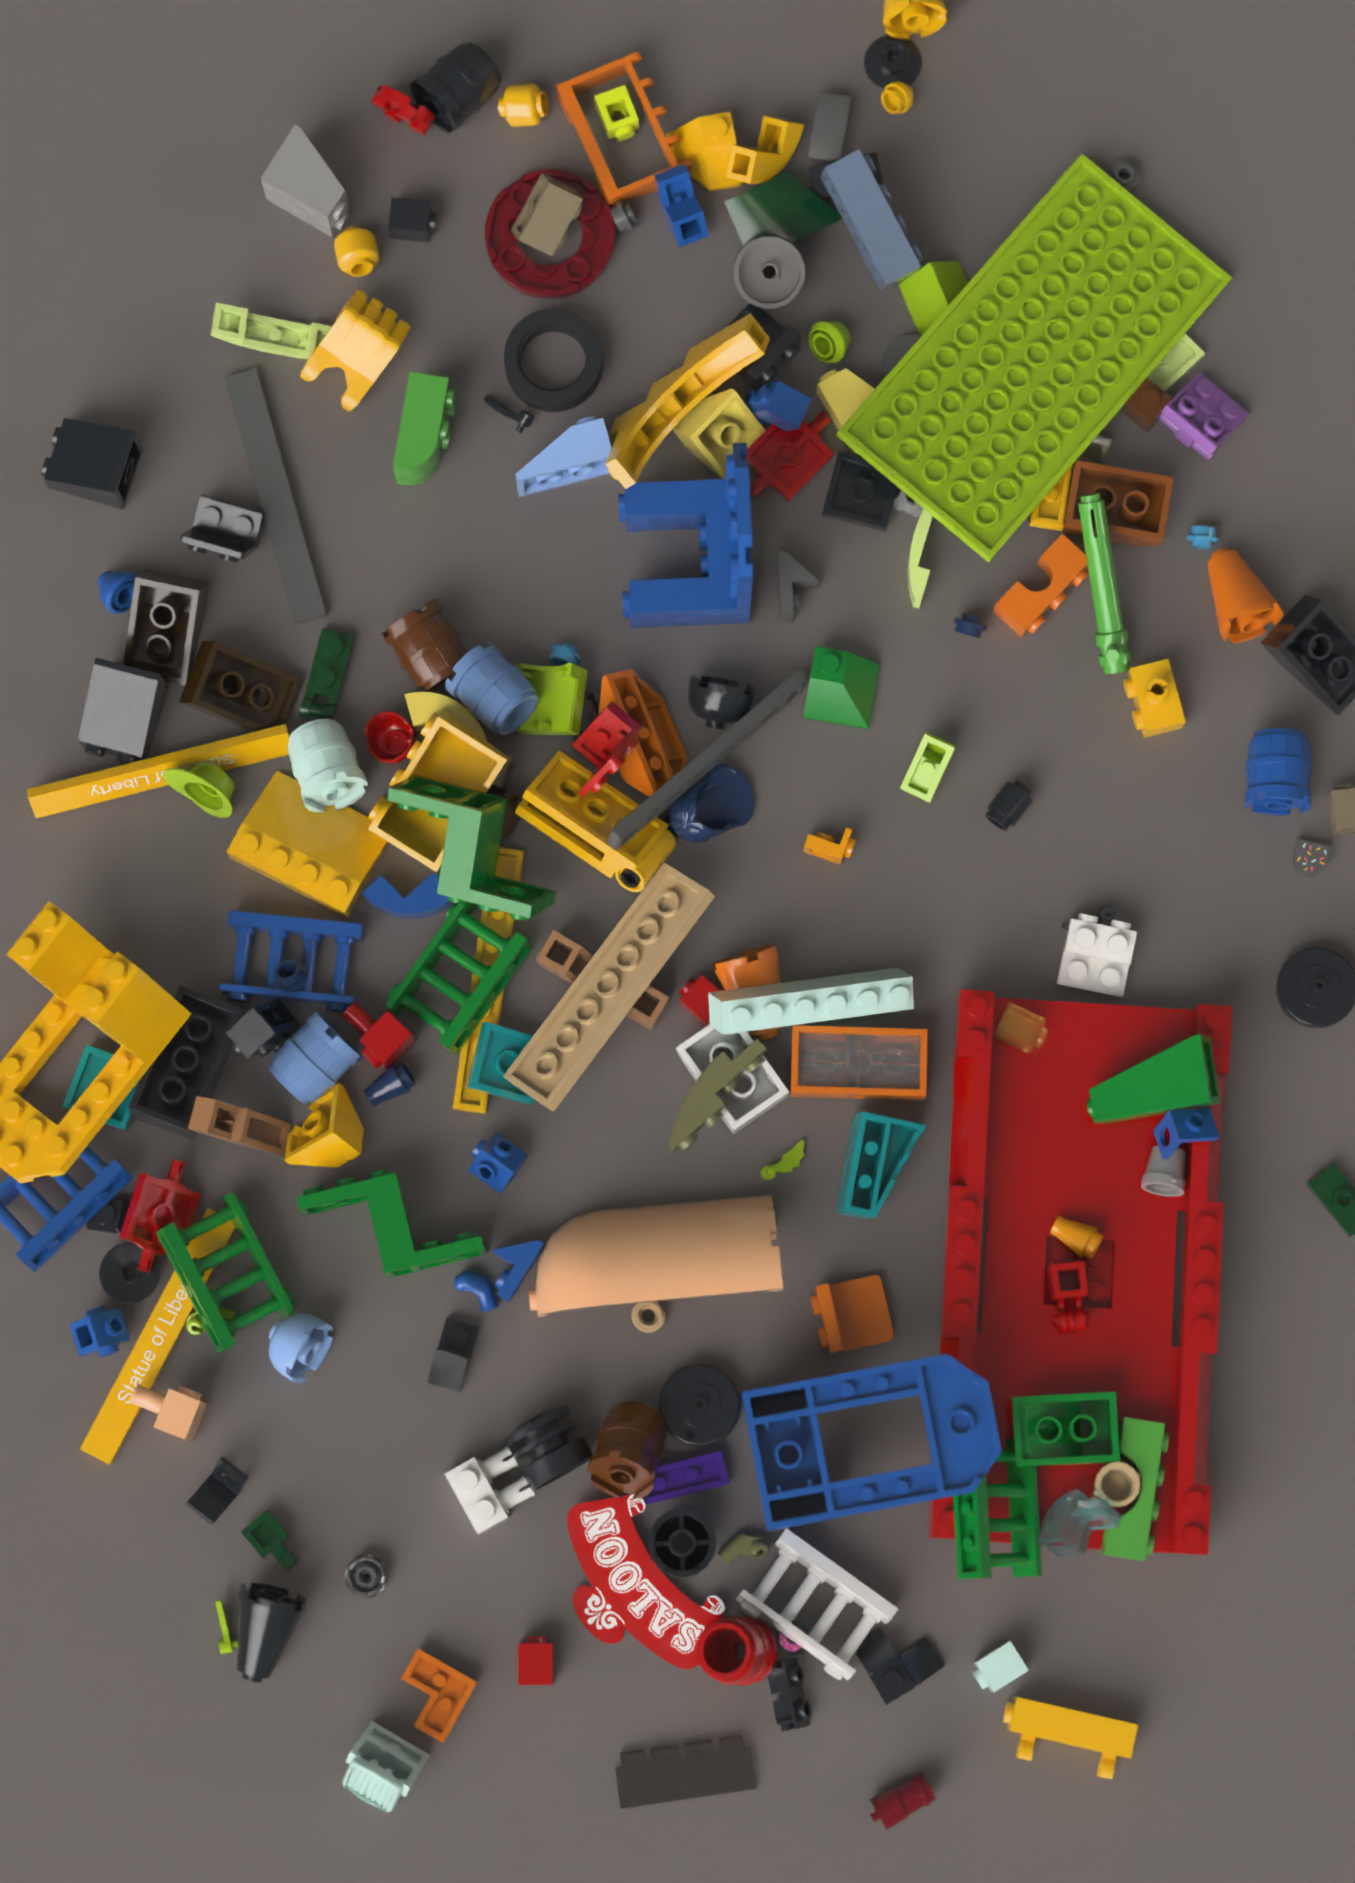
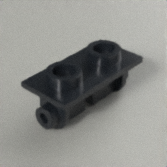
(794, 1709)

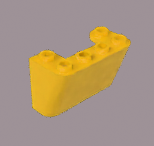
(447, 755)

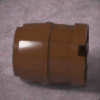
(426, 645)
(628, 1450)

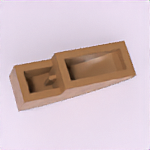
(239, 1126)

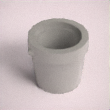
(1165, 1176)

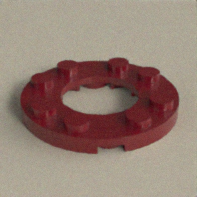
(549, 280)

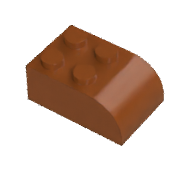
(1133, 502)

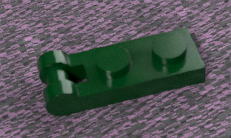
(327, 674)

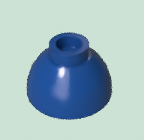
(116, 590)

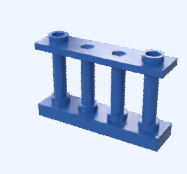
(278, 930)
(65, 1223)

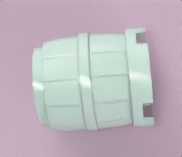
(325, 765)

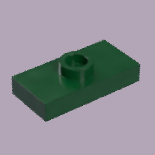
(1336, 1196)

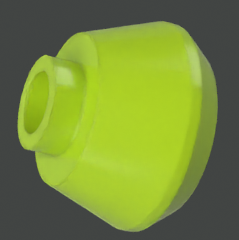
(829, 341)

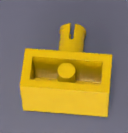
(1154, 698)

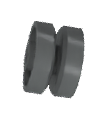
(781, 286)

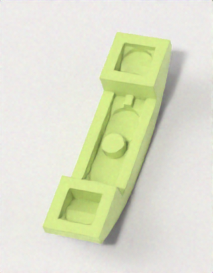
(266, 333)
(917, 575)

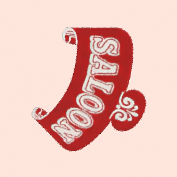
(630, 1587)

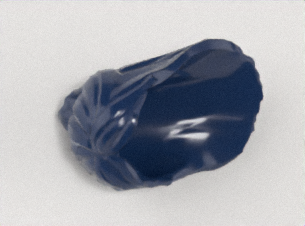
(712, 805)

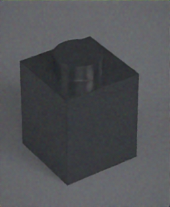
(411, 219)

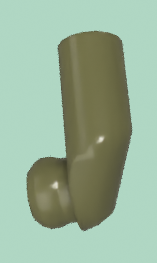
(746, 1545)

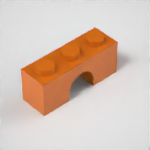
(1025, 608)

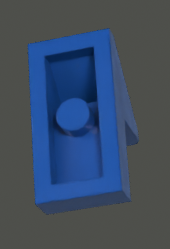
(522, 1258)

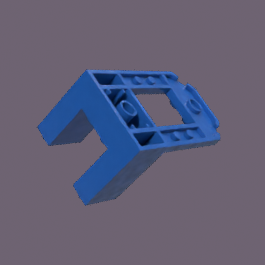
(725, 532)
(791, 1451)

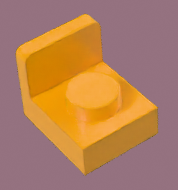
(824, 847)

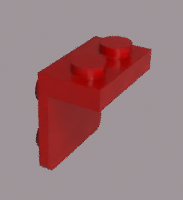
(604, 743)

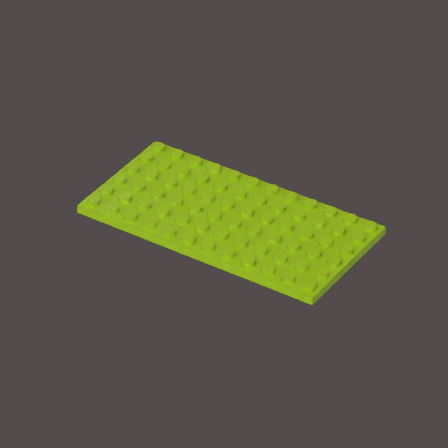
(1034, 357)

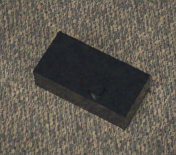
(186, 1065)

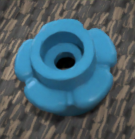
(1202, 537)
(564, 654)

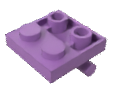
(1202, 416)

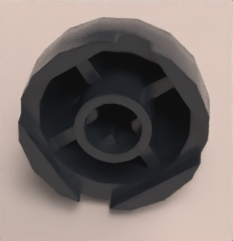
(719, 700)
(682, 1542)

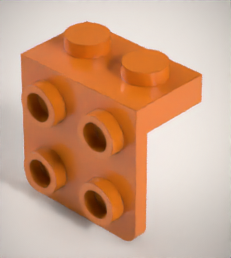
(852, 1314)

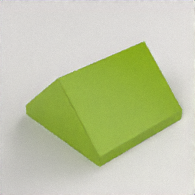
(931, 291)

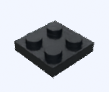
(859, 493)

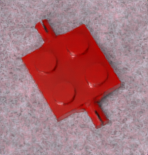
(788, 458)
(154, 1206)

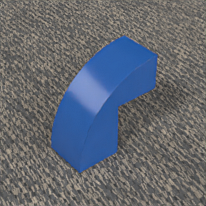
(418, 904)

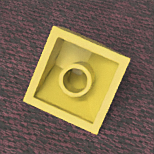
(715, 426)

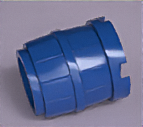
(1278, 772)

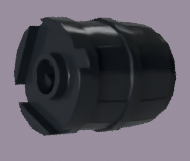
(457, 85)

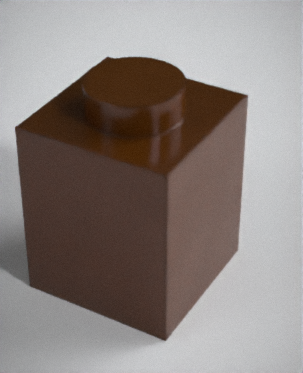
(1146, 404)

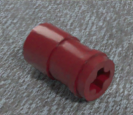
(899, 1802)

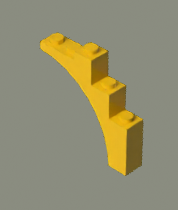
(705, 368)

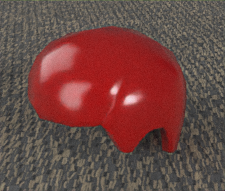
(389, 737)

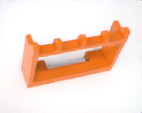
(567, 97)

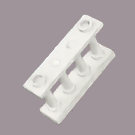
(847, 1590)

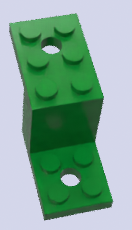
(471, 847)
(390, 1223)

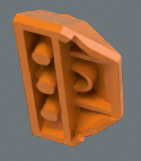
(659, 748)

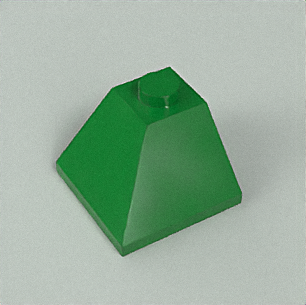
(841, 688)

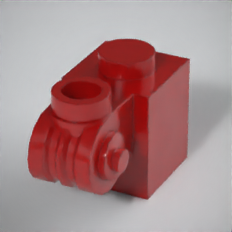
(1067, 1287)

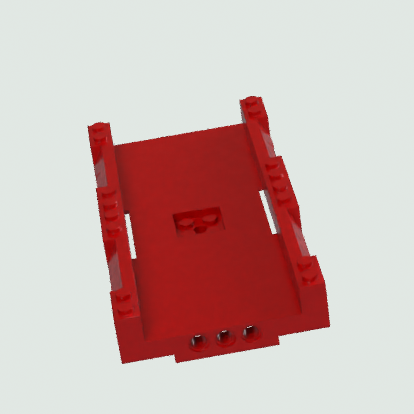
(1038, 1156)

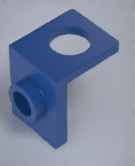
(1185, 1126)

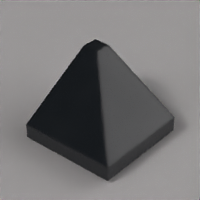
(921, 1661)

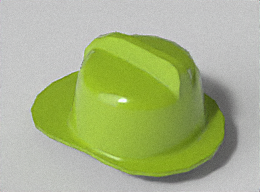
(205, 786)

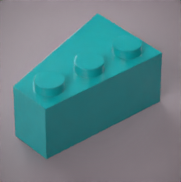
(872, 1162)

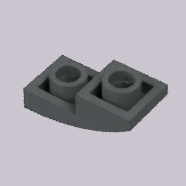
(829, 126)

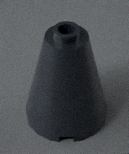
(264, 1627)

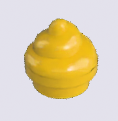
(897, 97)

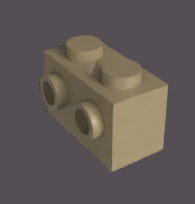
(547, 215)

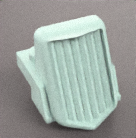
(382, 1767)

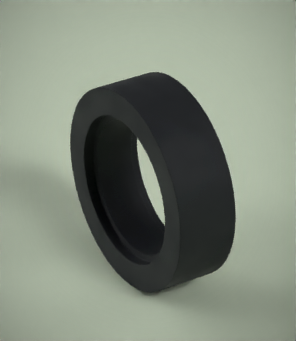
(553, 321)

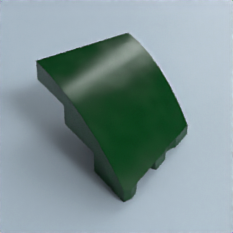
(780, 208)

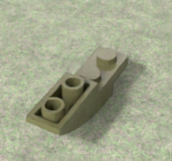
(702, 1102)

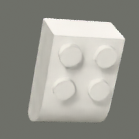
(756, 1091)

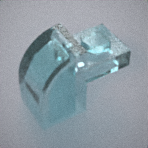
(1072, 1519)

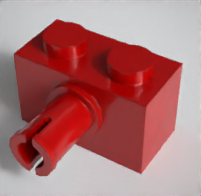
(381, 1040)

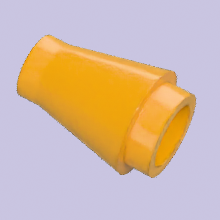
(1077, 1236)

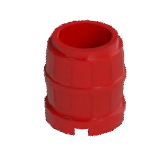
(719, 1654)

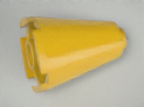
(913, 17)

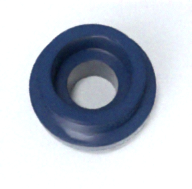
(969, 625)
(290, 975)

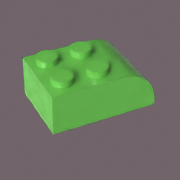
(423, 427)

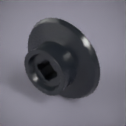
(883, 72)
(114, 1280)

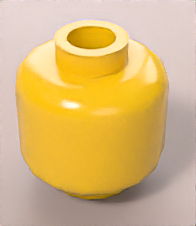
(523, 105)
(356, 251)

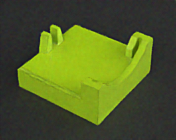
(559, 699)

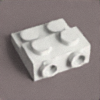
(1096, 955)

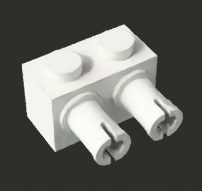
(474, 1490)

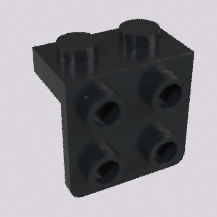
(781, 347)

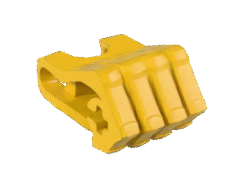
(359, 344)

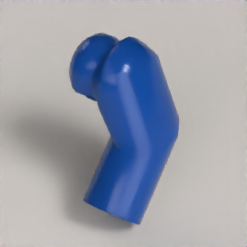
(479, 1285)

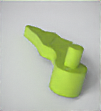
(787, 1162)
(225, 1644)

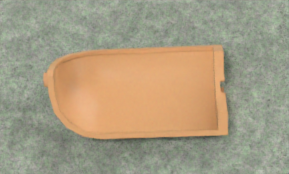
(659, 1254)

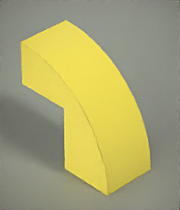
(424, 704)

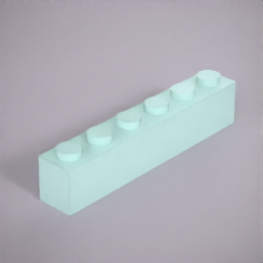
(810, 1000)

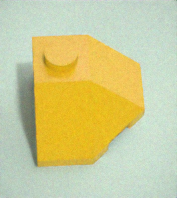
(708, 148)
(328, 1134)

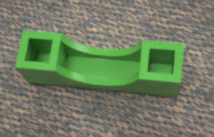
(1141, 1446)

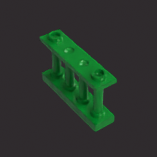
(472, 1005)
(207, 1300)
(973, 1524)

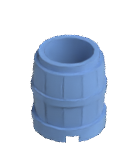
(493, 689)
(313, 1059)

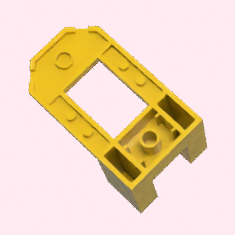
(113, 998)

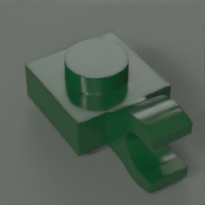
(267, 1537)

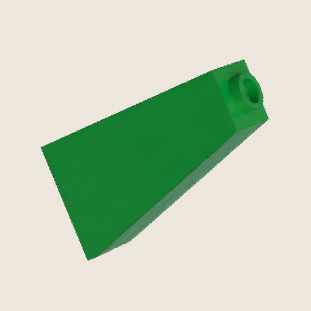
(1168, 1081)

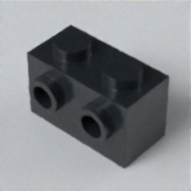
(263, 1029)

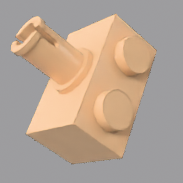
(177, 1411)

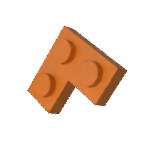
(447, 1691)

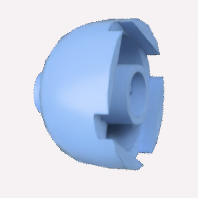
(299, 1345)

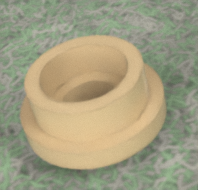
(644, 1326)

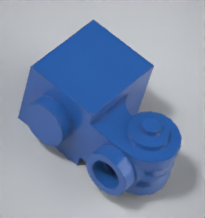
(778, 405)

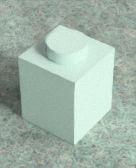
(999, 1667)

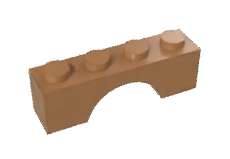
(568, 960)

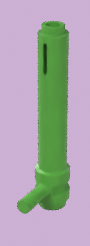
(1111, 632)

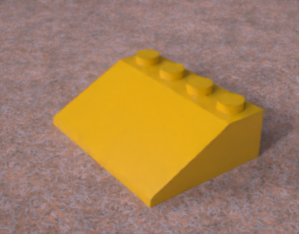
(307, 851)

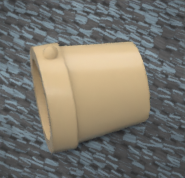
(1117, 1484)

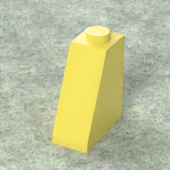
(842, 395)

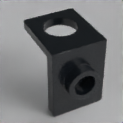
(217, 1491)

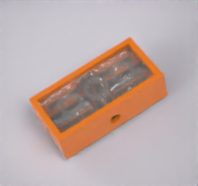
(858, 1063)

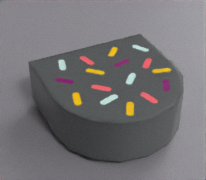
(1310, 857)

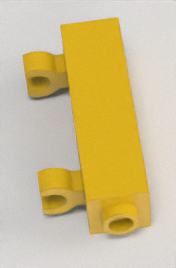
(1072, 1728)

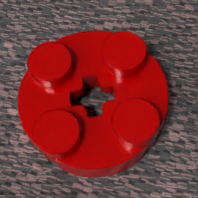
(399, 107)

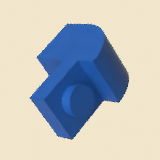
(680, 205)

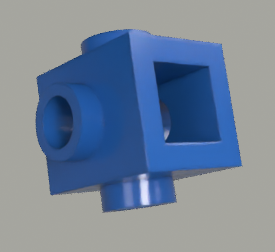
(497, 1162)
(100, 1332)

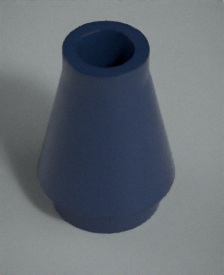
(390, 1084)

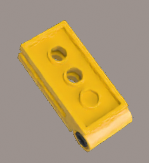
(586, 823)

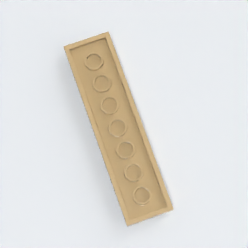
(608, 986)

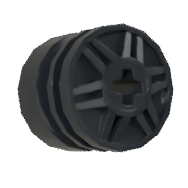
(548, 1447)

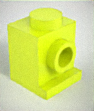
(617, 103)

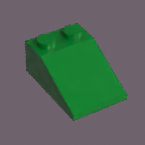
(1065, 1429)

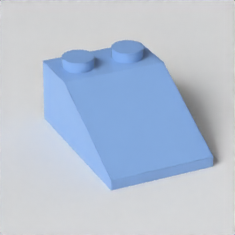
(570, 458)

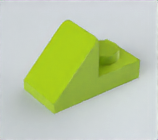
(928, 767)

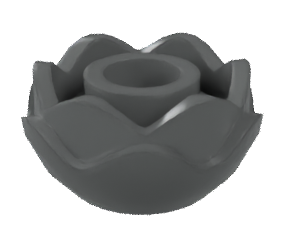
(354, 1576)

